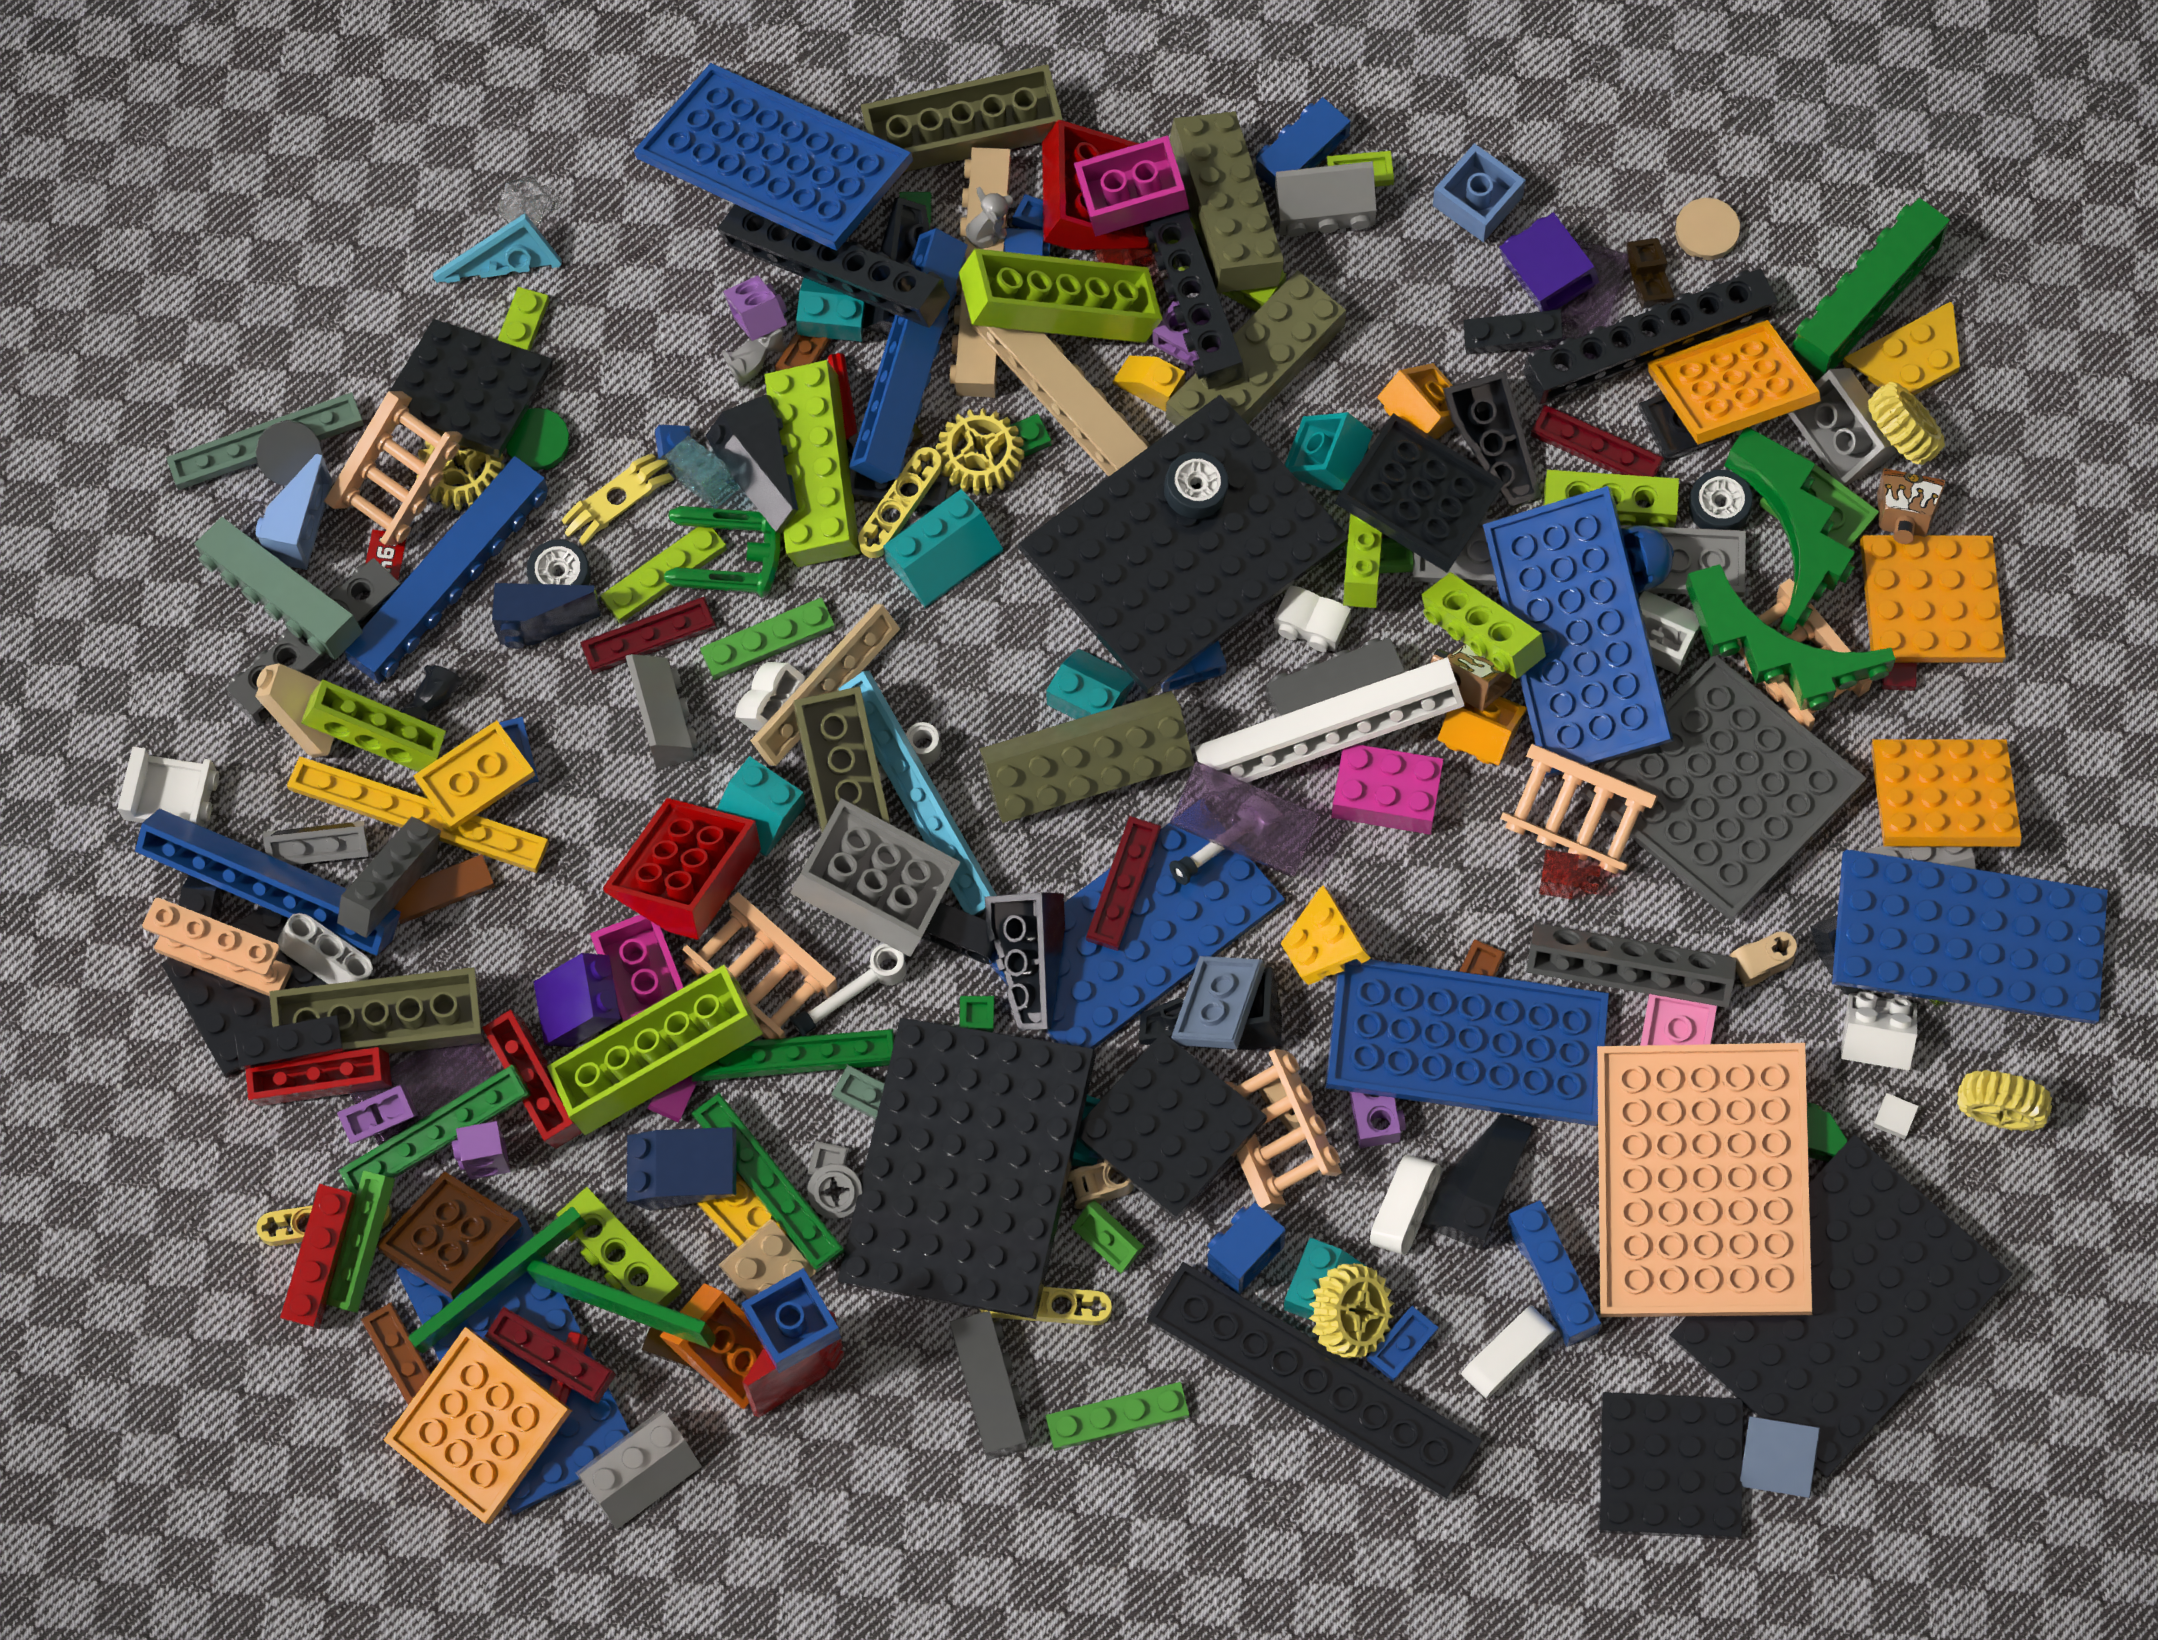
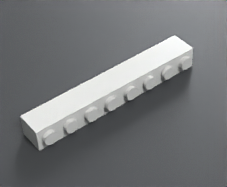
(1334, 723)

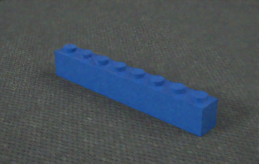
(906, 368)
(447, 570)
(253, 876)

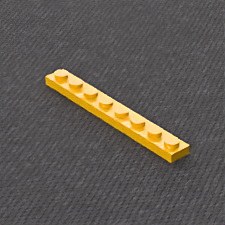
(398, 806)

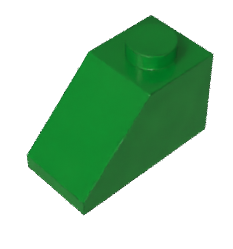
(1823, 1134)

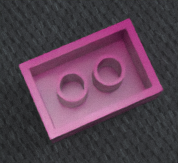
(1131, 185)
(1387, 788)
(639, 964)

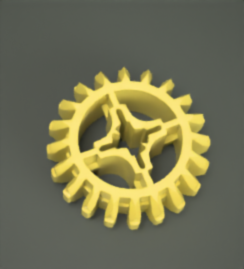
(1906, 423)
(998, 436)
(472, 488)
(2004, 1100)
(1355, 1289)

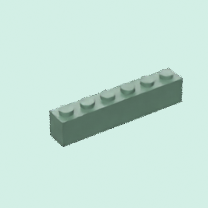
(278, 589)

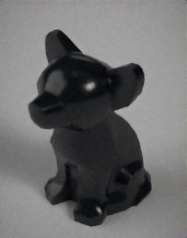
(433, 691)

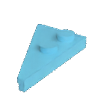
(510, 249)

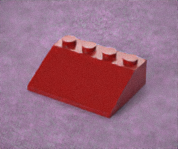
(1064, 208)
(684, 866)
(769, 1389)

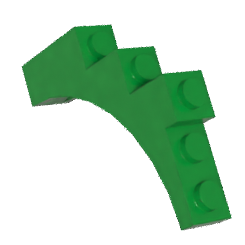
(1784, 483)
(1770, 655)

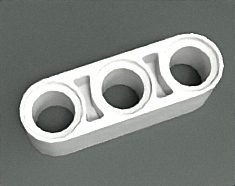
(322, 951)
(1405, 1204)
(1508, 1352)

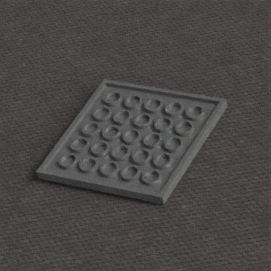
(1732, 788)

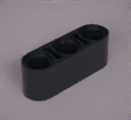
(960, 934)

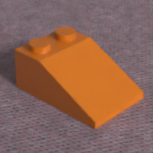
(733, 1350)

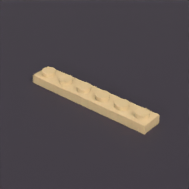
(838, 668)

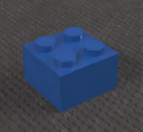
(1245, 1248)
(791, 1320)

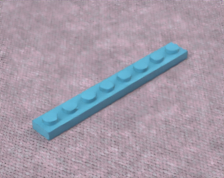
(921, 795)

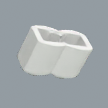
(1312, 619)
(769, 691)

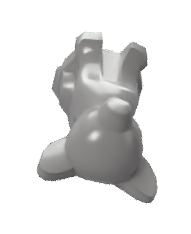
(987, 226)
(750, 357)

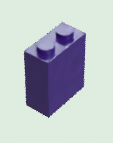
(1549, 263)
(576, 1000)

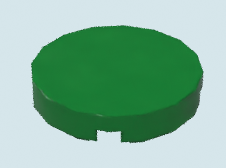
(540, 439)

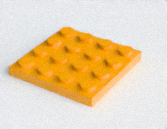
(1733, 382)
(1933, 598)
(1945, 792)
(477, 1425)

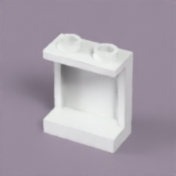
(168, 785)

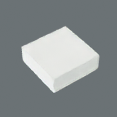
(1895, 1116)

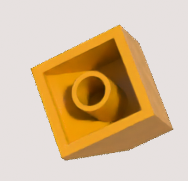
(1419, 399)
(1484, 732)

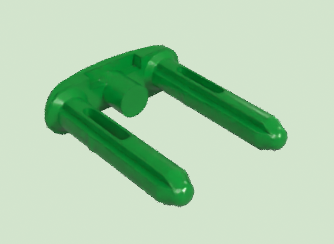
(765, 552)

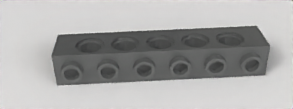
(367, 577)
(1631, 965)

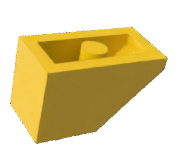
(1150, 379)

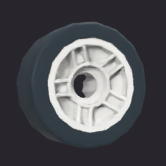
(1188, 471)
(1713, 488)
(556, 555)

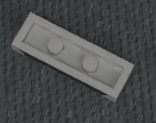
(317, 843)

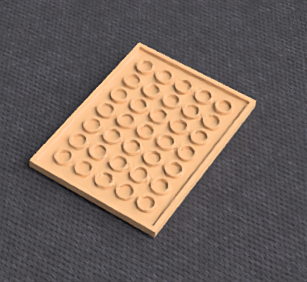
(1703, 1180)

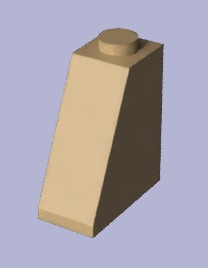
(286, 696)

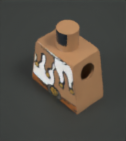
(1907, 503)
(1476, 676)

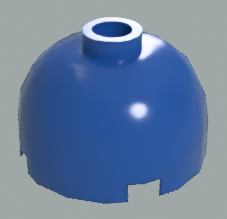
(1648, 556)

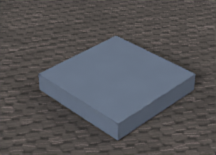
(1779, 1456)

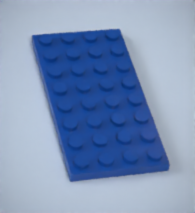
(774, 156)
(1574, 584)
(1970, 937)
(1163, 940)
(1467, 1040)
(589, 1427)

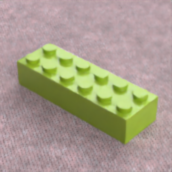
(1059, 295)
(818, 462)
(654, 1050)

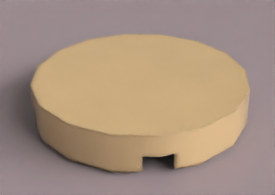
(1707, 228)

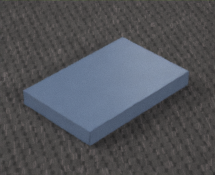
(1218, 1002)

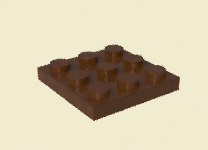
(449, 1235)

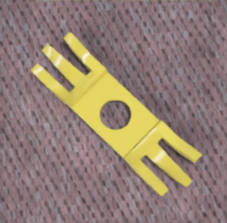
(602, 511)

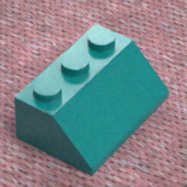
(942, 548)

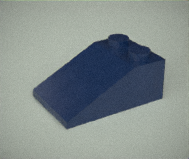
(540, 611)
(680, 1166)

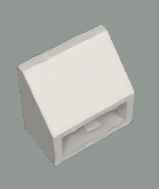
(1669, 630)
(1879, 1030)

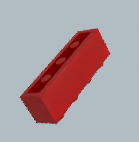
(517, 1047)
(319, 1076)
(318, 1256)

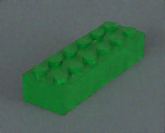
(1870, 288)

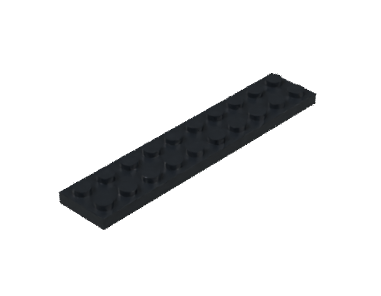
(1314, 1381)

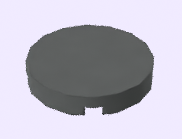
(285, 450)

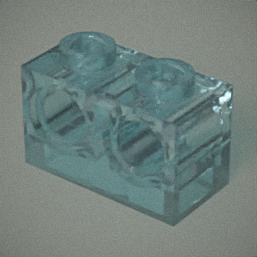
(701, 472)

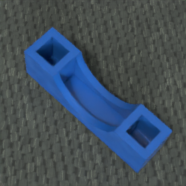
(1563, 1289)

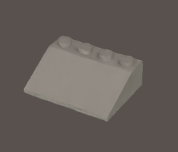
(875, 877)

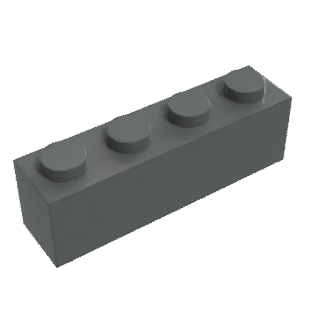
(1334, 677)
(389, 877)
(988, 1385)

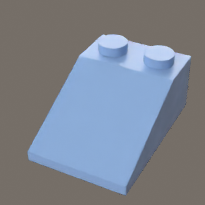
(296, 514)

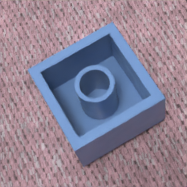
(1478, 192)

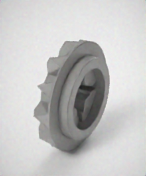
(825, 1203)

